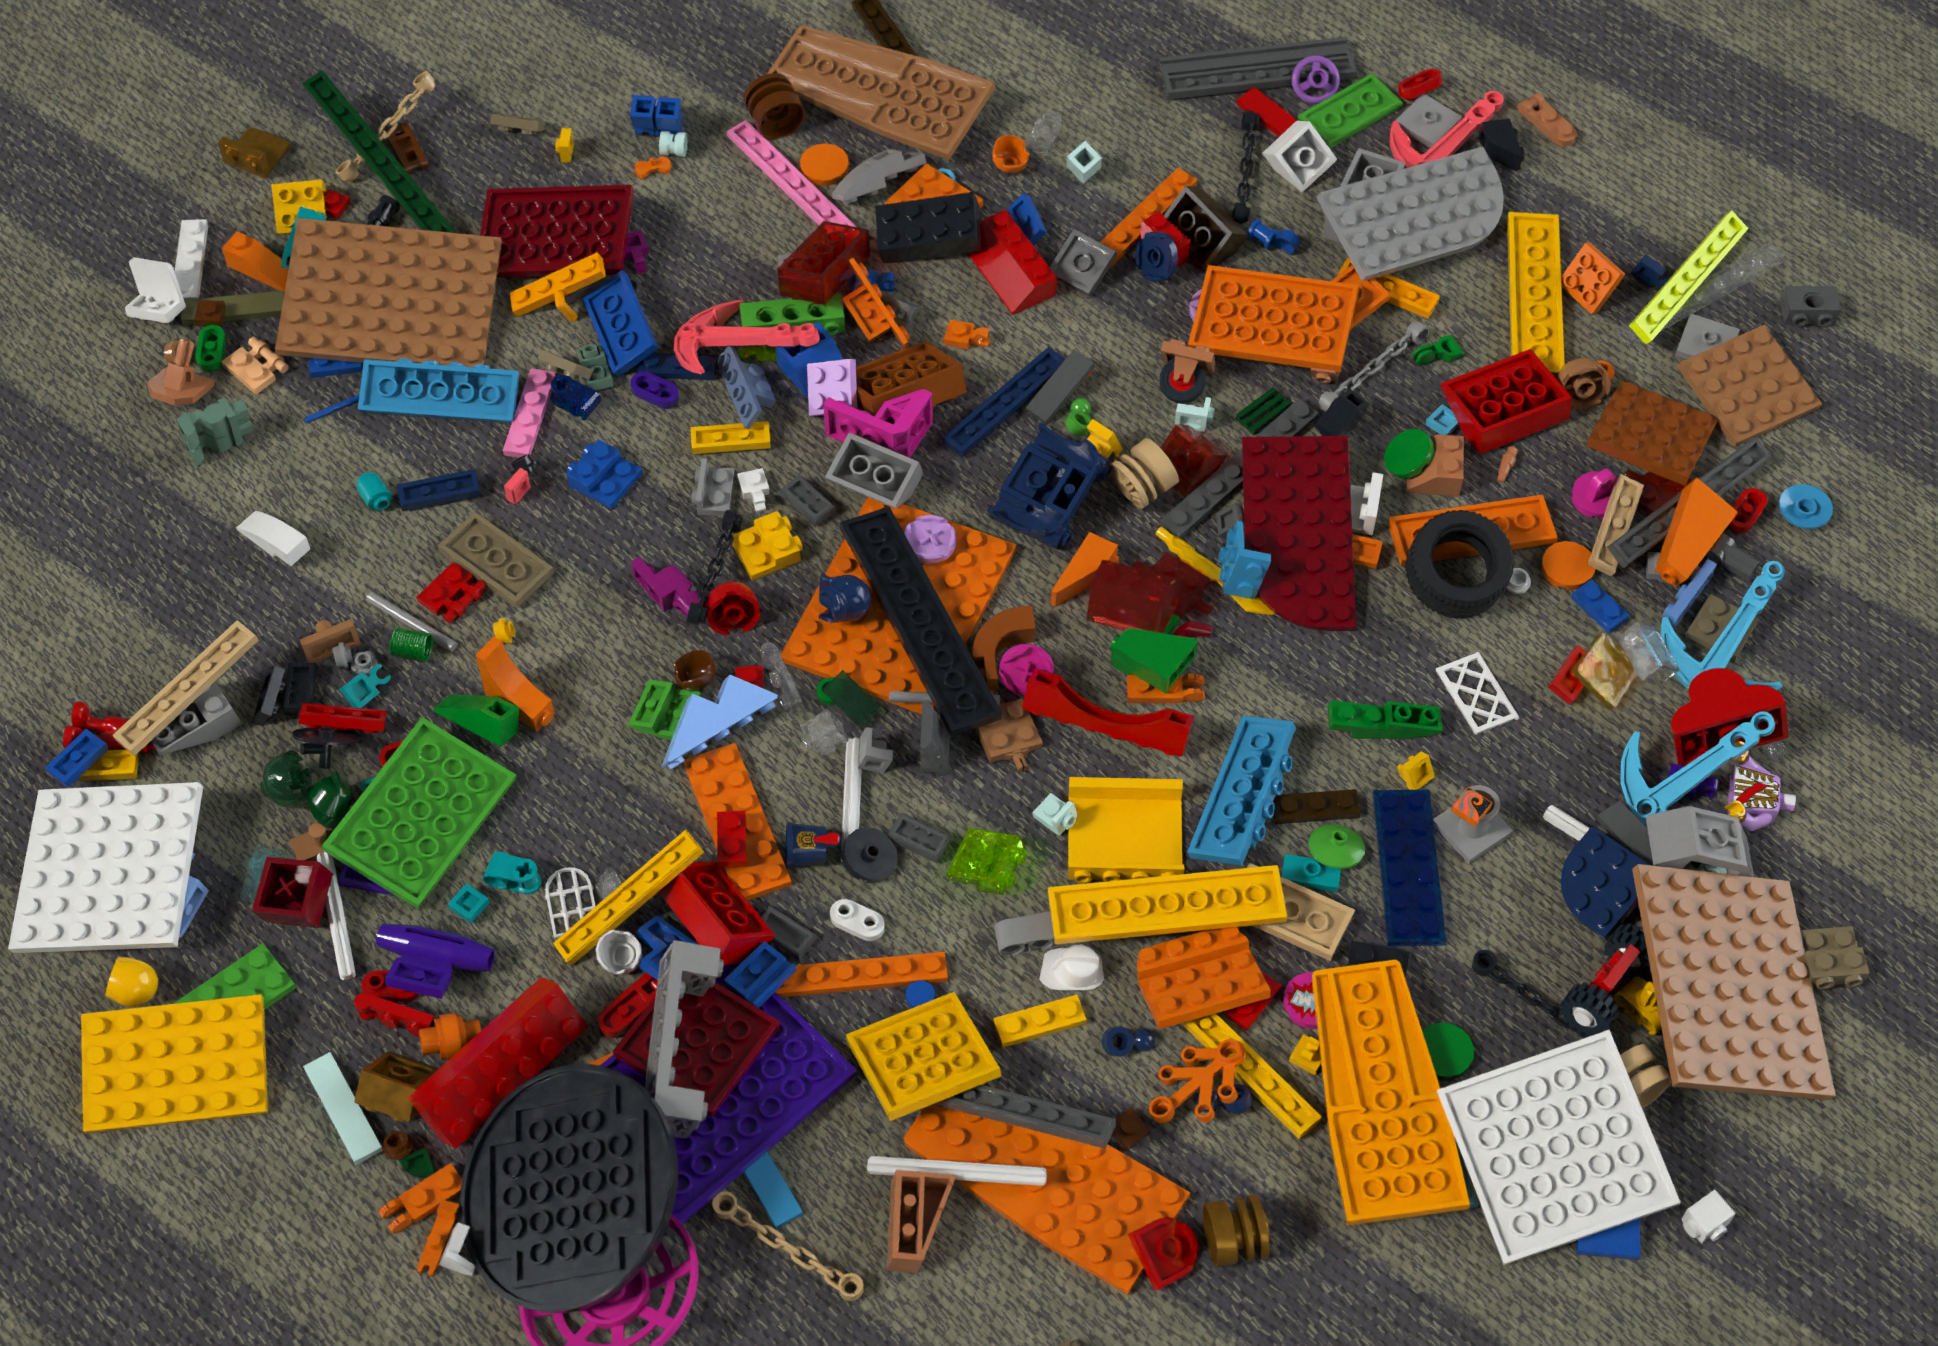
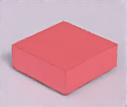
(517, 486)

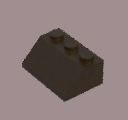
(1208, 226)

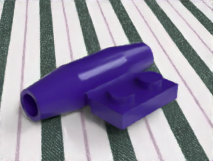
(430, 957)

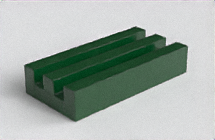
(1277, 398)

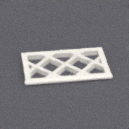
(1467, 710)

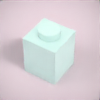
(1084, 162)

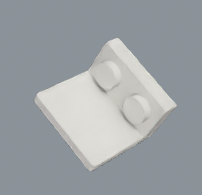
(1365, 505)

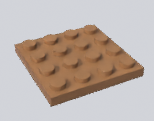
(1749, 385)

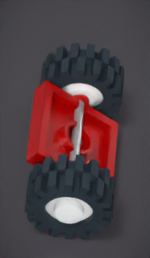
(1587, 1004)

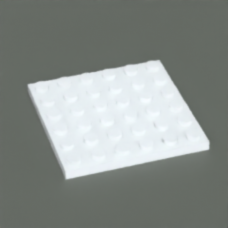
(106, 868)
(1557, 1147)

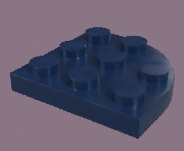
(1600, 883)

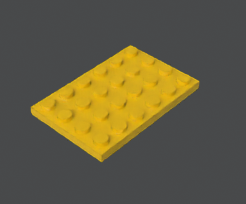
(173, 1063)

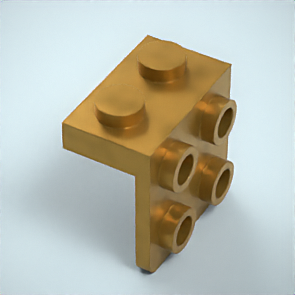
(254, 151)

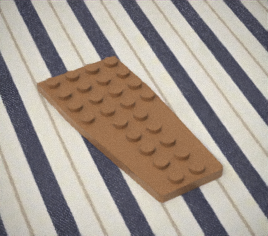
(884, 89)

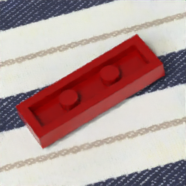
(342, 717)

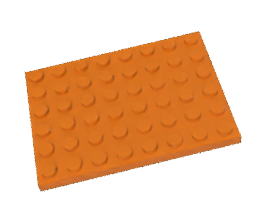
(869, 646)

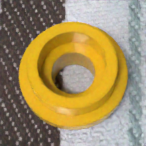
(504, 630)

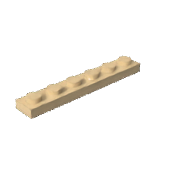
(185, 688)

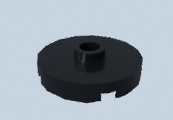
(861, 863)

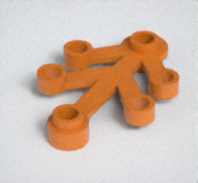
(1200, 1078)

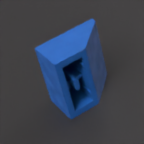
(794, 359)

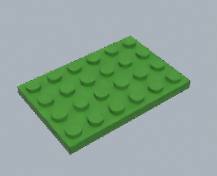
(419, 813)

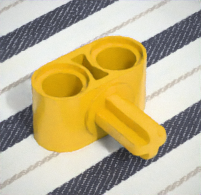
(1640, 1003)

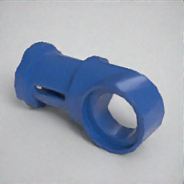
(1273, 237)

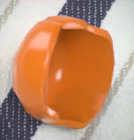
(1007, 150)

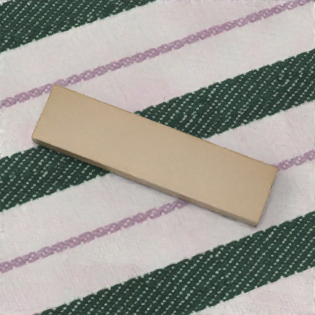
(1615, 522)

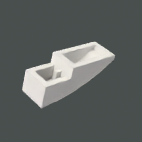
(275, 537)

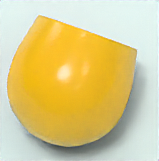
(131, 982)

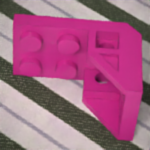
(910, 412)

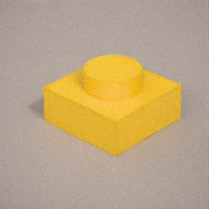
(565, 145)

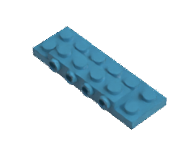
(438, 390)
(1244, 791)

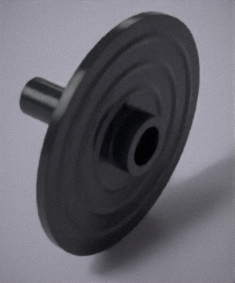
(321, 741)

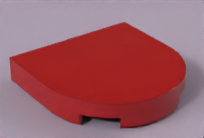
(1165, 1250)

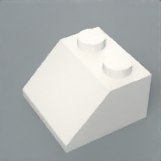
(1300, 155)

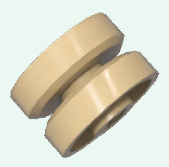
(1646, 1079)

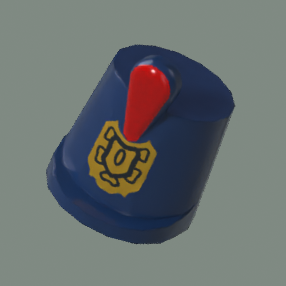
(807, 844)

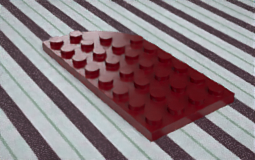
(1302, 517)

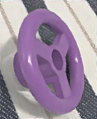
(1316, 70)

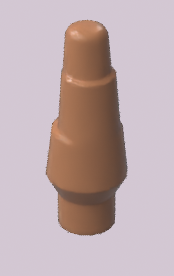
(1507, 463)

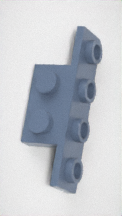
(745, 385)

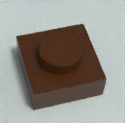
(209, 313)
(1130, 1129)

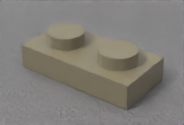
(508, 122)
(557, 363)

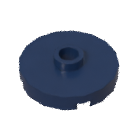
(1156, 256)

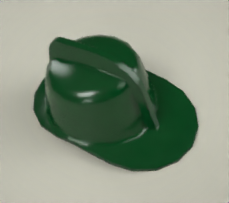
(329, 800)

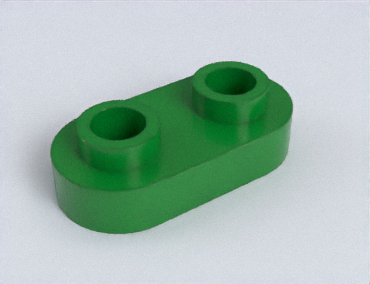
(210, 350)

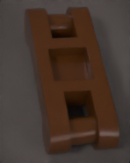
(405, 147)

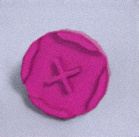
(1592, 492)
(1020, 663)

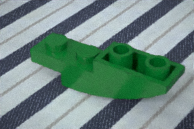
(1389, 721)

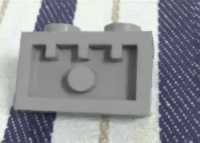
(713, 489)

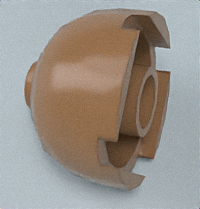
(1587, 380)

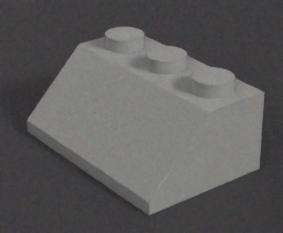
(875, 471)

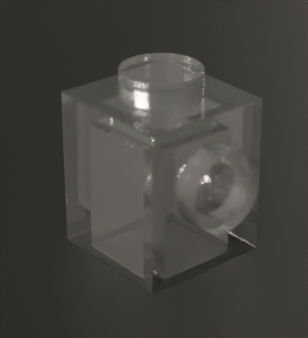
(823, 733)

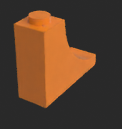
(505, 680)

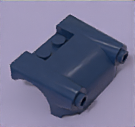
(1049, 487)

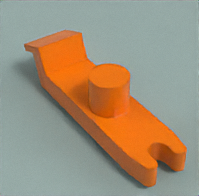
(438, 1236)

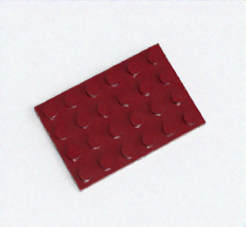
(557, 227)

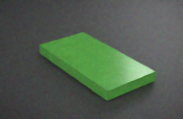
(1351, 110)

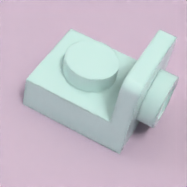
(1195, 416)
(1056, 814)

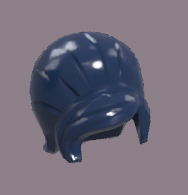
(844, 597)

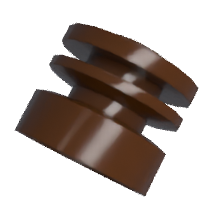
(774, 106)

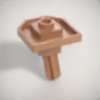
(178, 382)

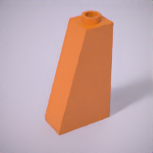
(1693, 530)

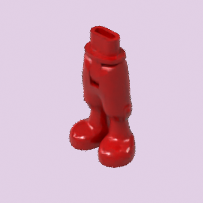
(83, 720)

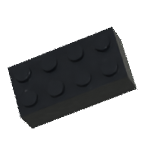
(928, 228)

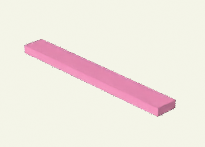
(786, 175)

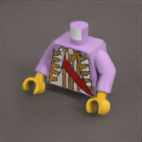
(1755, 794)

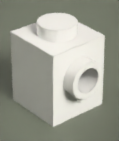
(1708, 1218)

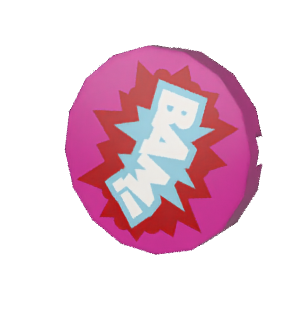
(1299, 1001)

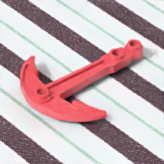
(1453, 140)
(701, 332)

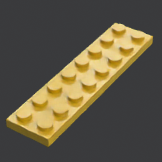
(1535, 287)
(1166, 904)

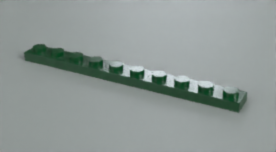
(375, 154)

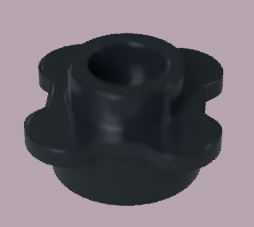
(524, 462)

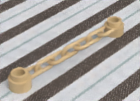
(424, 83)
(845, 1280)

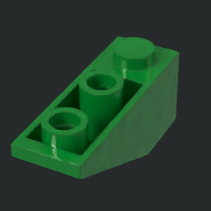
(483, 715)

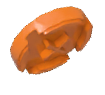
(824, 164)
(1566, 565)

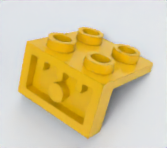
(292, 195)

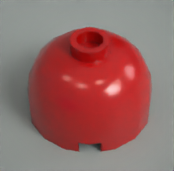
(732, 604)

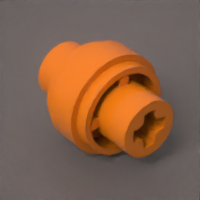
(447, 1035)

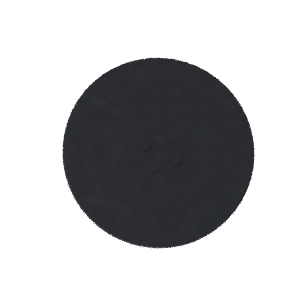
(569, 1188)

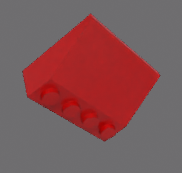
(1506, 401)

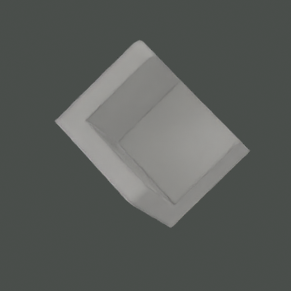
(873, 753)

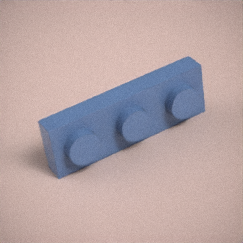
(1689, 593)

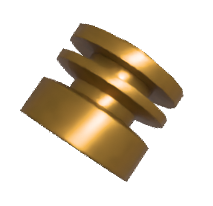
(1242, 1229)

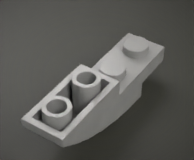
(872, 173)

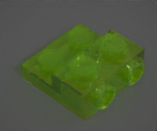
(987, 860)

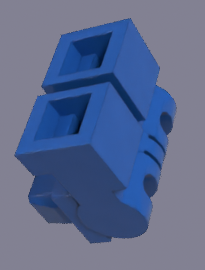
(656, 115)

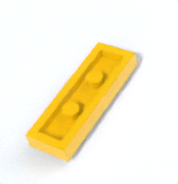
(730, 438)
(1039, 1021)

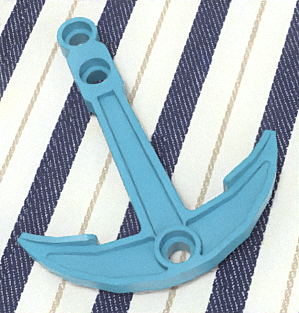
(1731, 636)
(1680, 783)

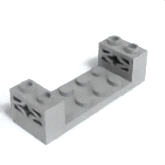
(682, 970)

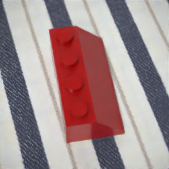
(1012, 264)
(716, 911)

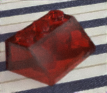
(1132, 598)

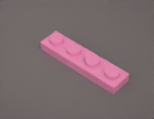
(529, 413)

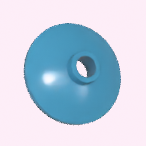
(1807, 498)

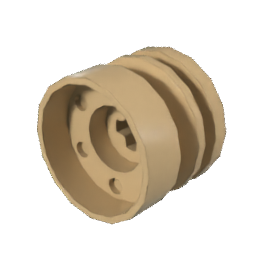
(1144, 473)

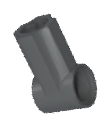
(1730, 557)

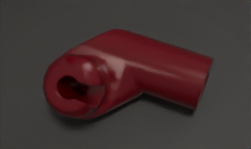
(1193, 628)

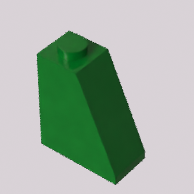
(1153, 655)

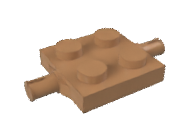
(1011, 736)

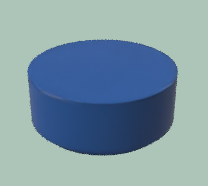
(919, 993)

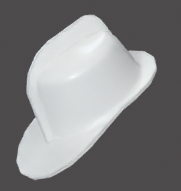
(1072, 969)

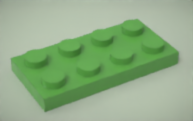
(250, 975)

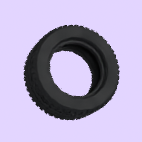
(1468, 529)

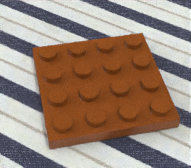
(1652, 432)

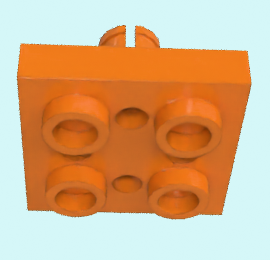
(1598, 277)

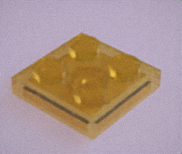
(1605, 670)

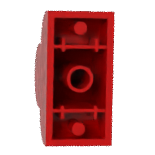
(1718, 706)

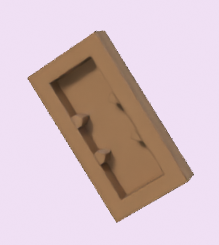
(320, 644)
(310, 844)

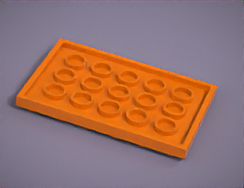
(1274, 318)

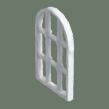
(562, 893)

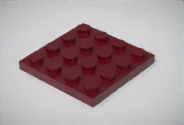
(716, 1044)

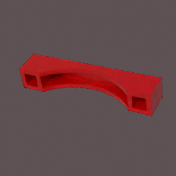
(1053, 697)

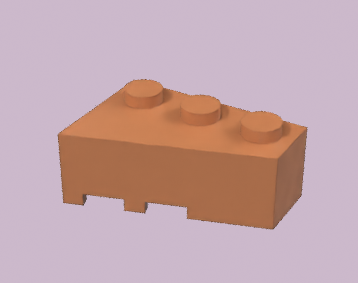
(913, 1216)

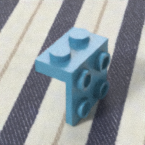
(1241, 568)

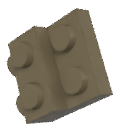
(1834, 957)

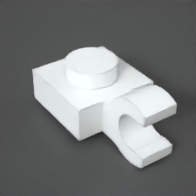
(754, 486)

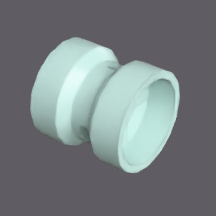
(673, 144)

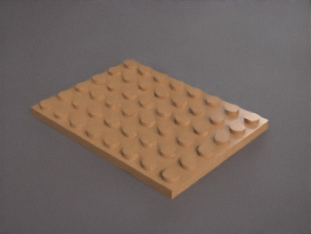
(388, 294)
(1732, 983)

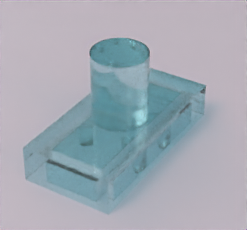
(255, 871)

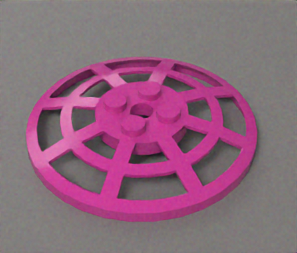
(630, 1303)

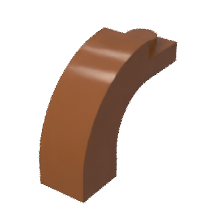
(1000, 631)

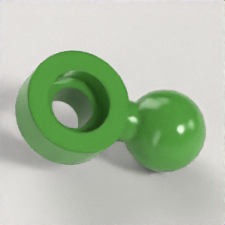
(1078, 418)

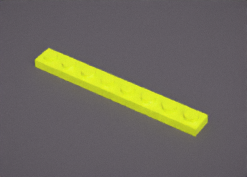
(1688, 277)

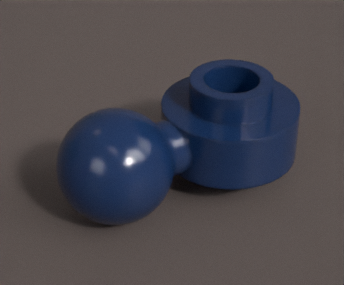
(1142, 1040)
(1238, 1106)

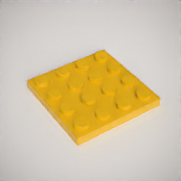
(923, 1056)

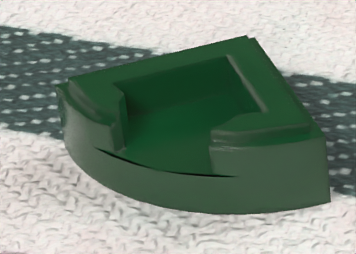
(418, 1163)

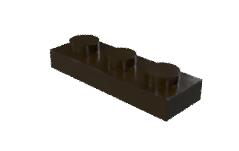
(1316, 806)

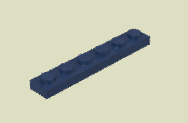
(1003, 403)

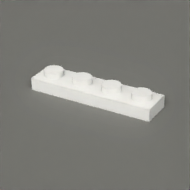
(191, 257)

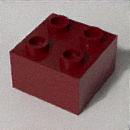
(292, 892)

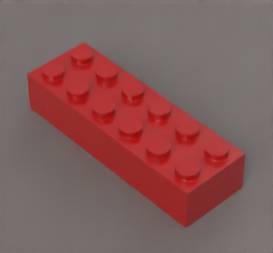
(498, 1062)

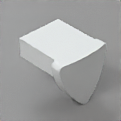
(451, 1257)

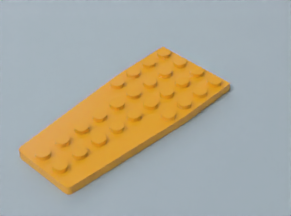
(1382, 1098)

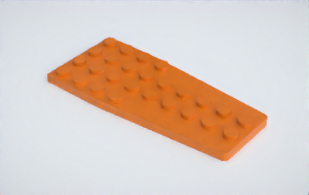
(1088, 1195)

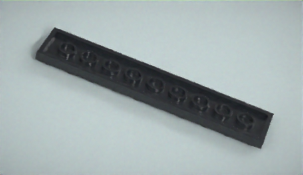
(921, 621)

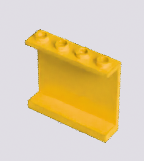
(1125, 828)

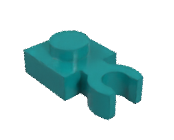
(362, 688)

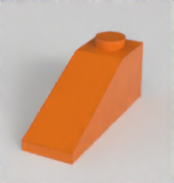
(255, 261)
(1083, 567)

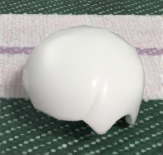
(619, 952)

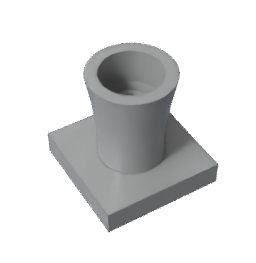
(1474, 841)

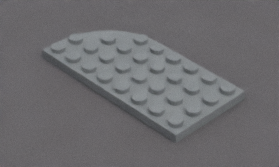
(1416, 213)

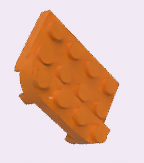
(1199, 976)

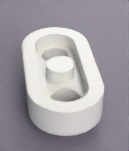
(855, 920)

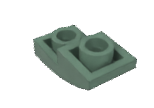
(593, 357)

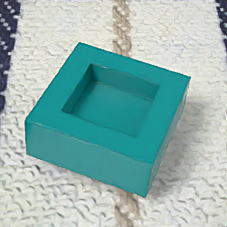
(468, 903)

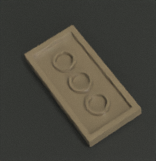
(496, 559)

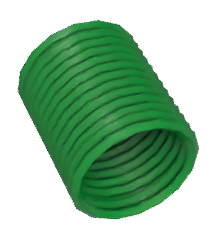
(411, 644)

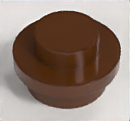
(397, 1145)

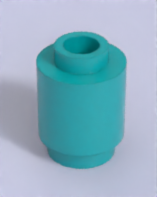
(373, 491)

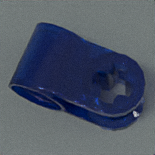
(574, 396)

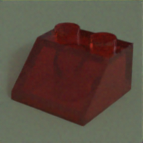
(1192, 457)

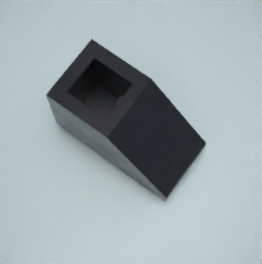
(1501, 143)
(1342, 414)

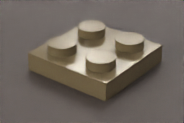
(1712, 621)

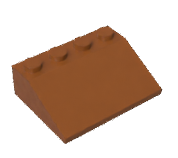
(906, 372)

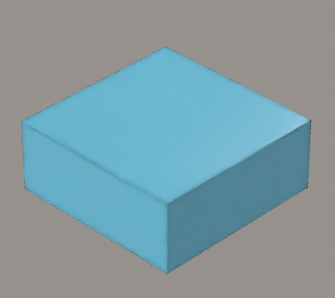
(1442, 421)

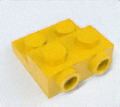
(767, 545)

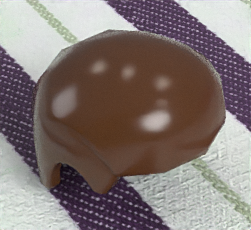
(695, 670)

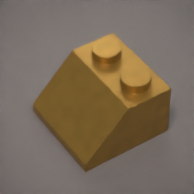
(389, 1082)

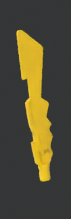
(1208, 568)

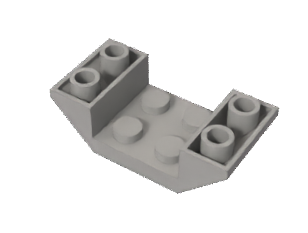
(1701, 837)

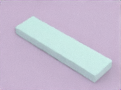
(340, 1106)

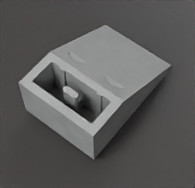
(199, 723)

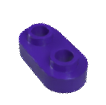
(656, 389)

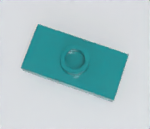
(1310, 873)

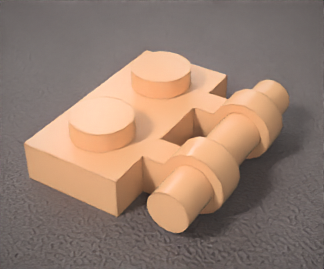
(249, 370)

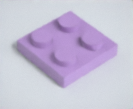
(831, 380)

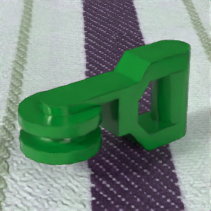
(1426, 353)

